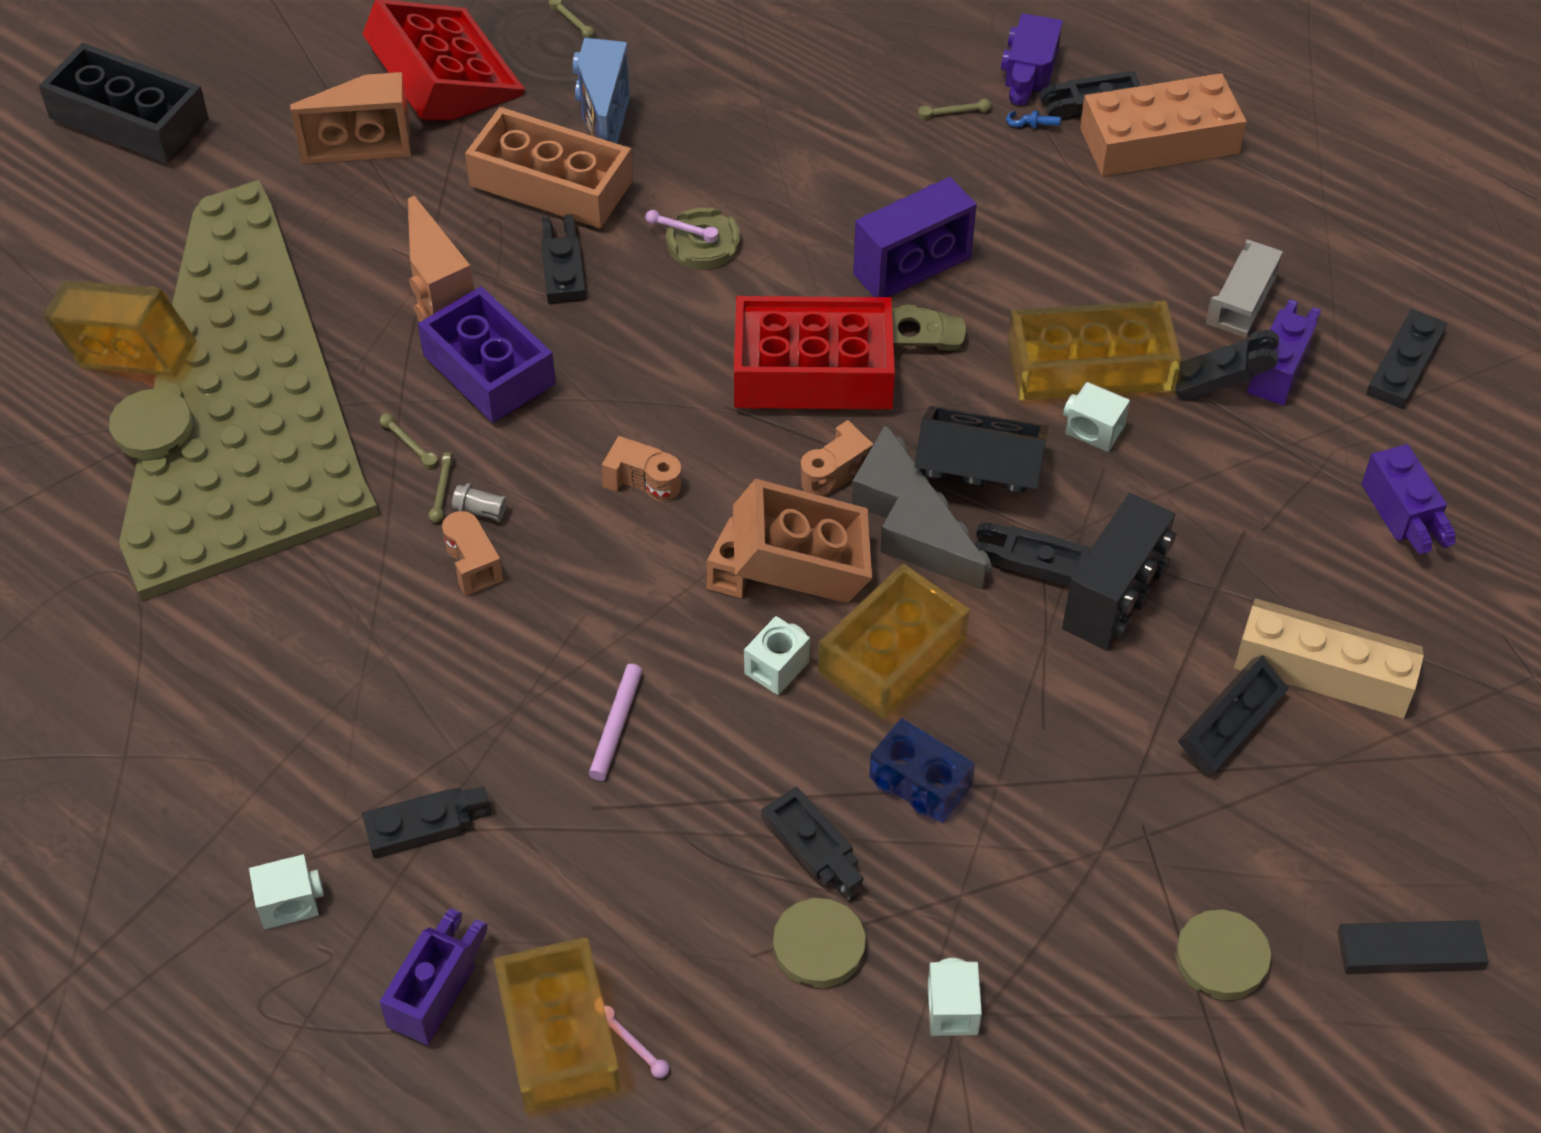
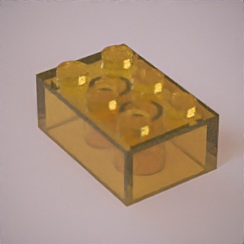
(120, 328)
(893, 640)
(557, 1024)

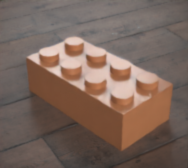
(1162, 124)
(549, 167)

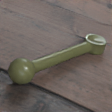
(587, 31)
(926, 112)
(429, 459)
(436, 514)

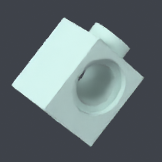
(1096, 416)
(774, 669)
(285, 891)
(954, 998)

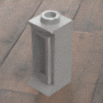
(1245, 289)

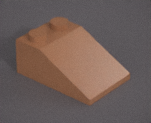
(354, 121)
(437, 266)

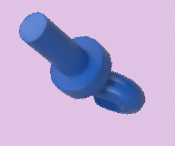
(1033, 119)

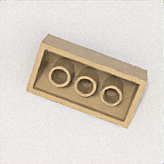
(1332, 657)

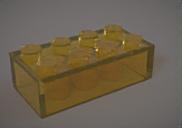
(1102, 344)

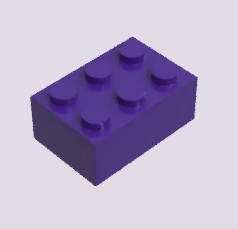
(914, 238)
(487, 354)

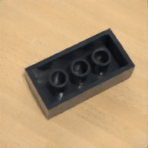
(124, 102)

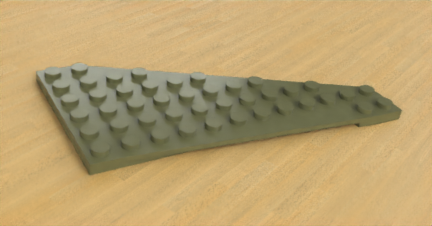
(267, 432)

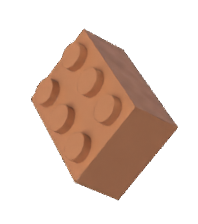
(801, 541)

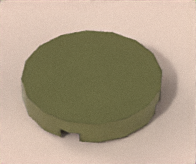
(692, 249)
(150, 423)
(819, 942)
(1223, 954)

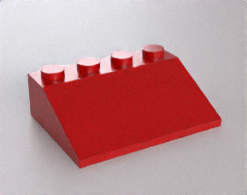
(442, 57)
(813, 352)

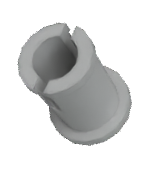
(479, 502)

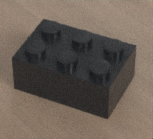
(981, 448)
(1119, 572)

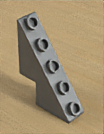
(917, 517)

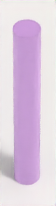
(615, 722)

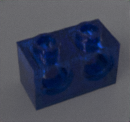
(927, 763)

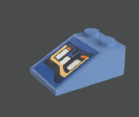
(602, 86)

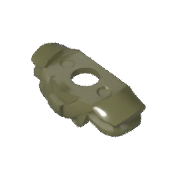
(936, 328)

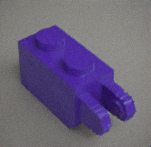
(1031, 56)
(1294, 345)
(1407, 499)
(431, 978)

